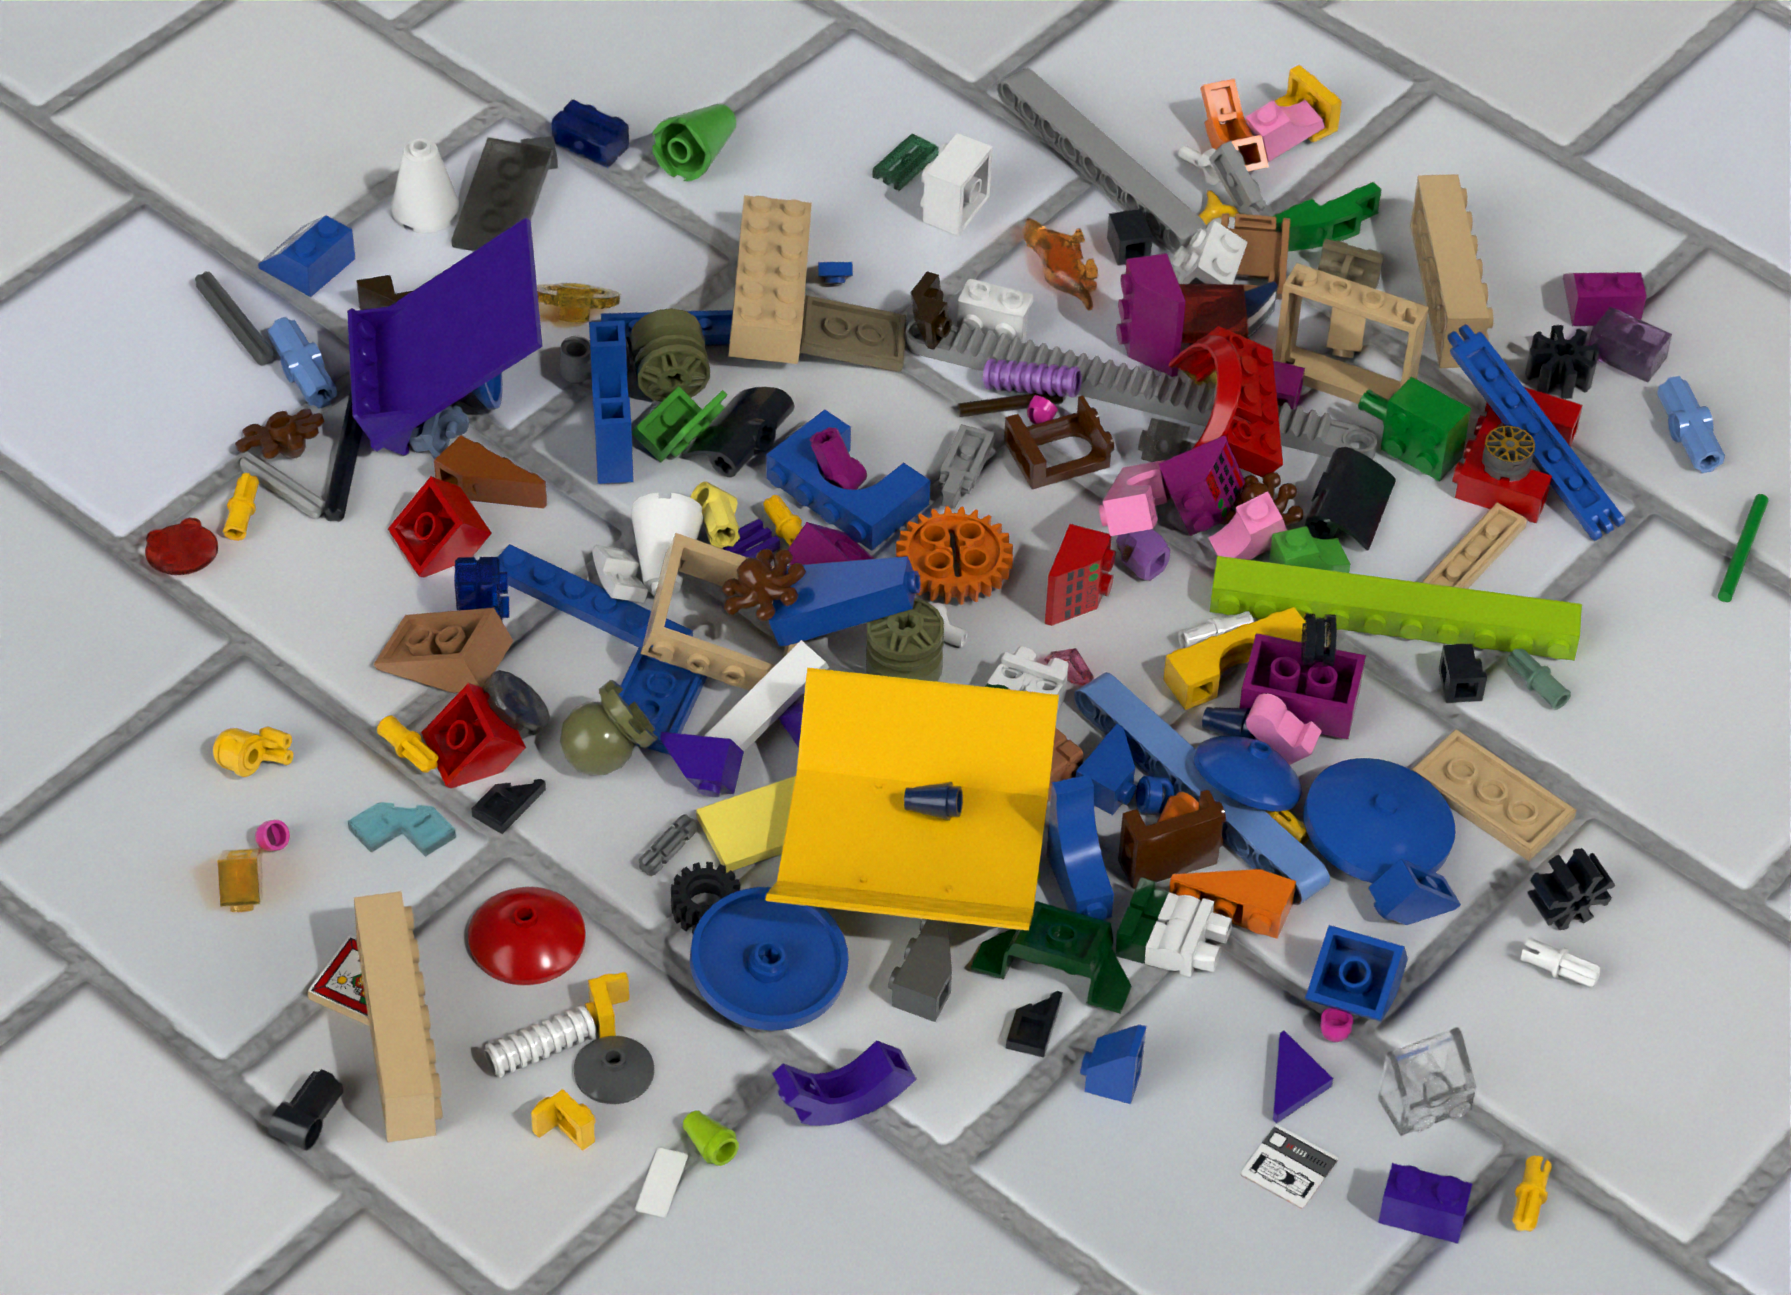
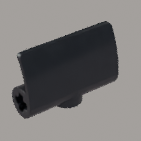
(741, 427)
(1350, 497)

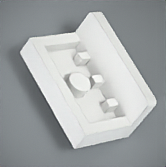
(994, 309)

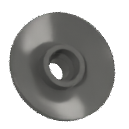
(618, 1081)

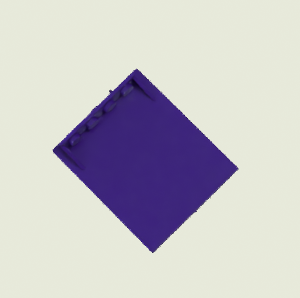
(444, 338)

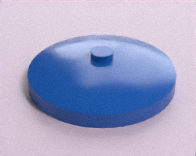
(1375, 813)
(768, 960)

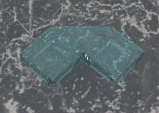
(420, 825)

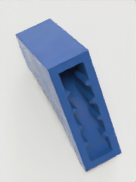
(1075, 849)

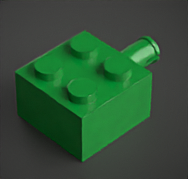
(1421, 426)

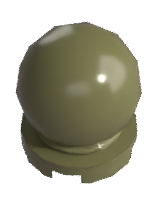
(602, 734)

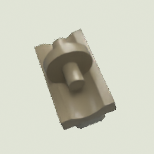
(1351, 262)

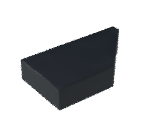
(506, 803)
(1034, 1025)

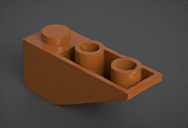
(489, 476)

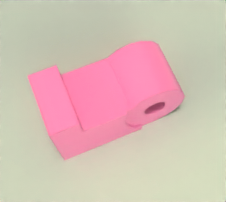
(1281, 728)

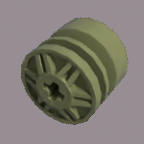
(669, 354)
(907, 644)

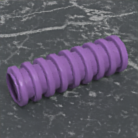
(1032, 377)

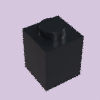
(1129, 235)

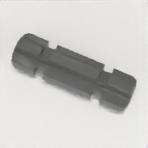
(668, 845)

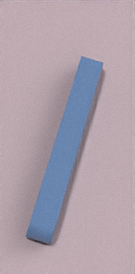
(1168, 755)

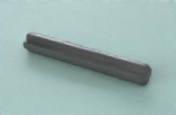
(234, 318)

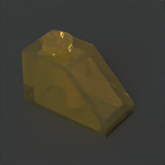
(240, 879)

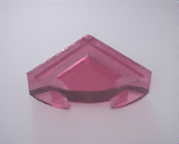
(1077, 670)

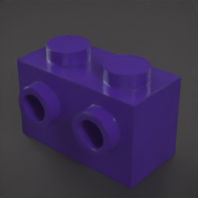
(1425, 1202)

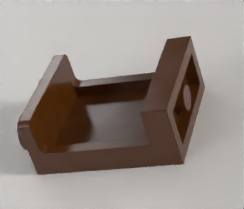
(1173, 844)

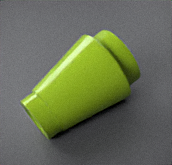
(712, 1139)

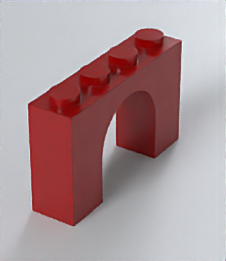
(1523, 496)

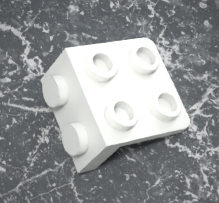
(1210, 256)

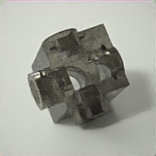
(1161, 430)

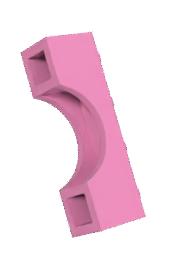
(1133, 499)

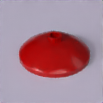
(529, 949)

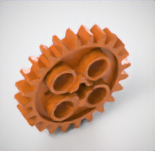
(979, 548)

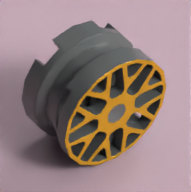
(1509, 454)

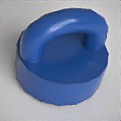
(1150, 794)

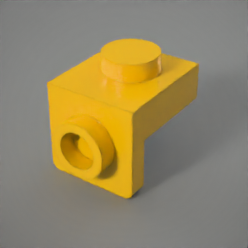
(603, 993)
(563, 1111)

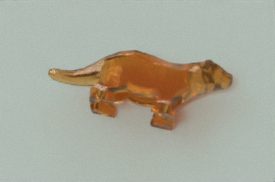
(1062, 260)

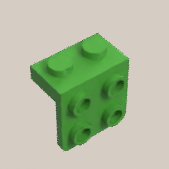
(676, 423)

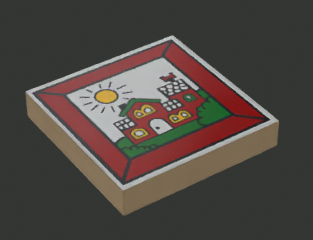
(341, 983)

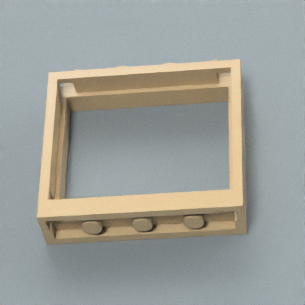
(1331, 374)
(687, 651)

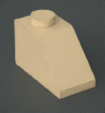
(1345, 333)

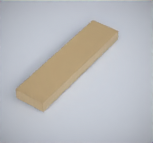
(1478, 548)

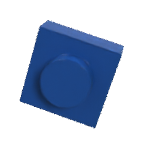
(835, 271)

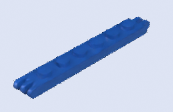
(1552, 453)

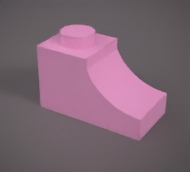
(1283, 126)
(1249, 530)

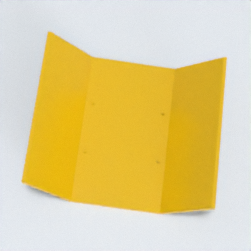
(847, 817)

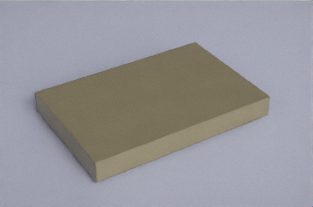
(853, 333)

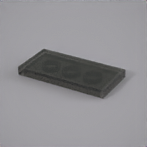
(501, 191)

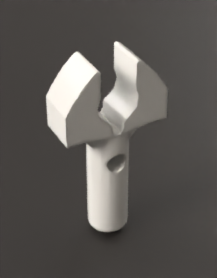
(1201, 161)

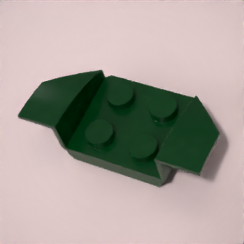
(1064, 942)

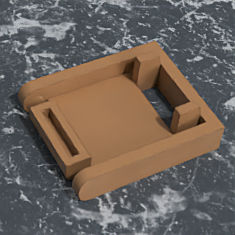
(1266, 249)

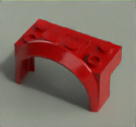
(1243, 392)

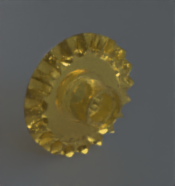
(576, 299)

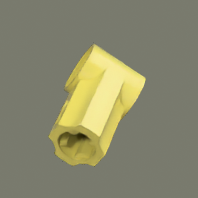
(718, 514)

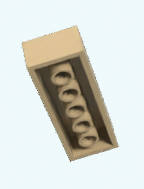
(1448, 262)
(770, 280)
(398, 1016)

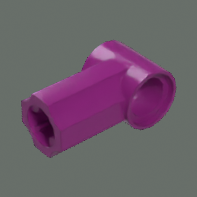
(836, 461)

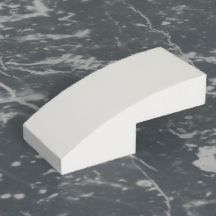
(618, 573)

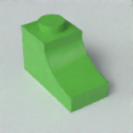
(1300, 549)

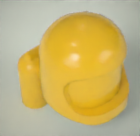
(245, 750)

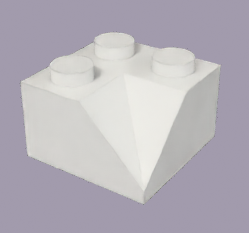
(956, 184)

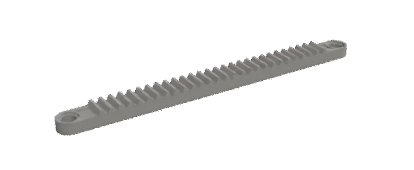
(1138, 389)

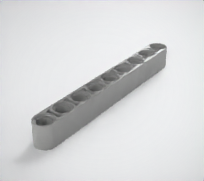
(1099, 158)

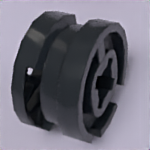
(1314, 639)

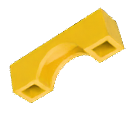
(1196, 670)

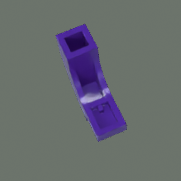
(849, 1091)

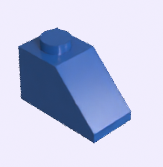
(1111, 771)
(1412, 894)
(1115, 1064)

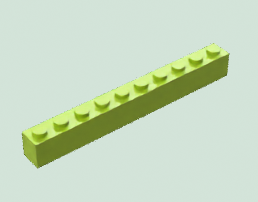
(1400, 607)

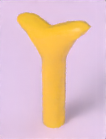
(1215, 208)

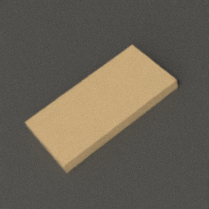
(1495, 795)

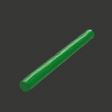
(1743, 548)

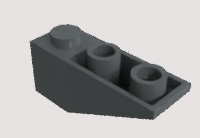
(926, 974)

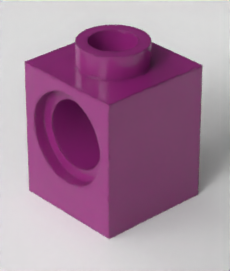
(1288, 383)

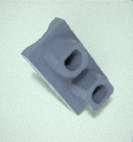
(438, 430)

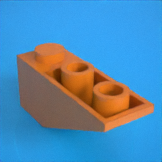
(1249, 897)

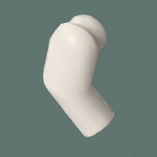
(952, 634)

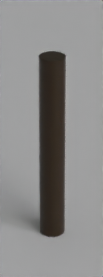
(1002, 404)

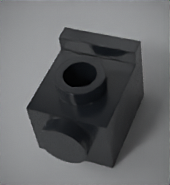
(1461, 674)

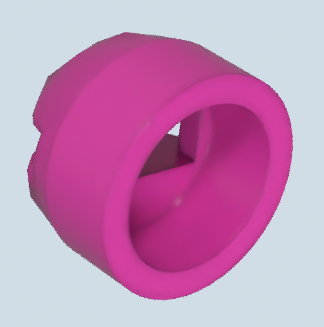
(1041, 410)
(272, 835)
(1336, 1024)

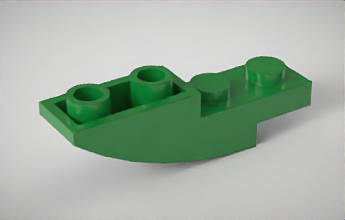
(1334, 220)

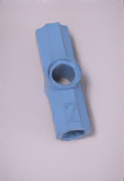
(302, 362)
(1690, 424)

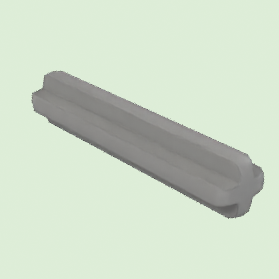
(283, 485)

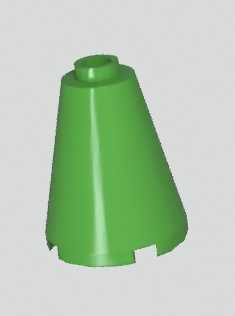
(692, 140)

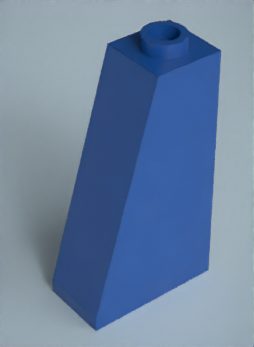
(844, 596)

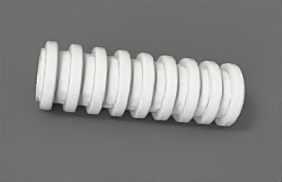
(540, 1041)

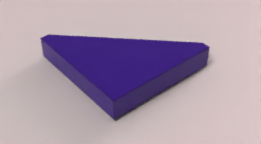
(1297, 1078)

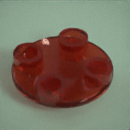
(181, 548)

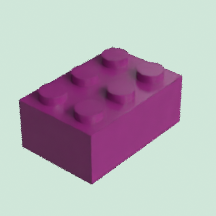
(1310, 692)

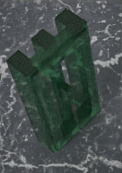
(910, 164)

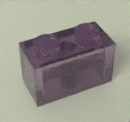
(1630, 344)

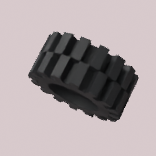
(697, 882)

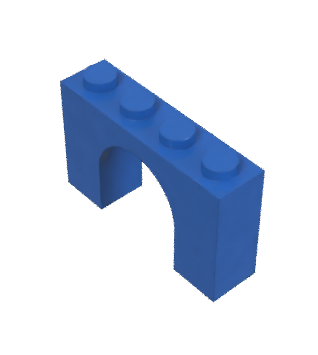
(611, 402)
(864, 514)

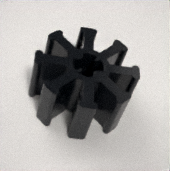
(1562, 361)
(1571, 889)

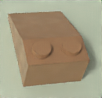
(446, 648)

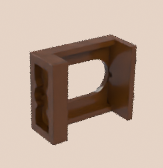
(1024, 444)

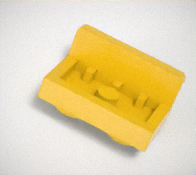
(1307, 87)

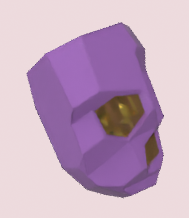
(1144, 553)

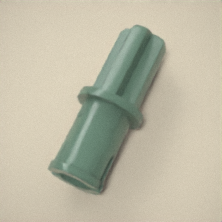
(1538, 678)

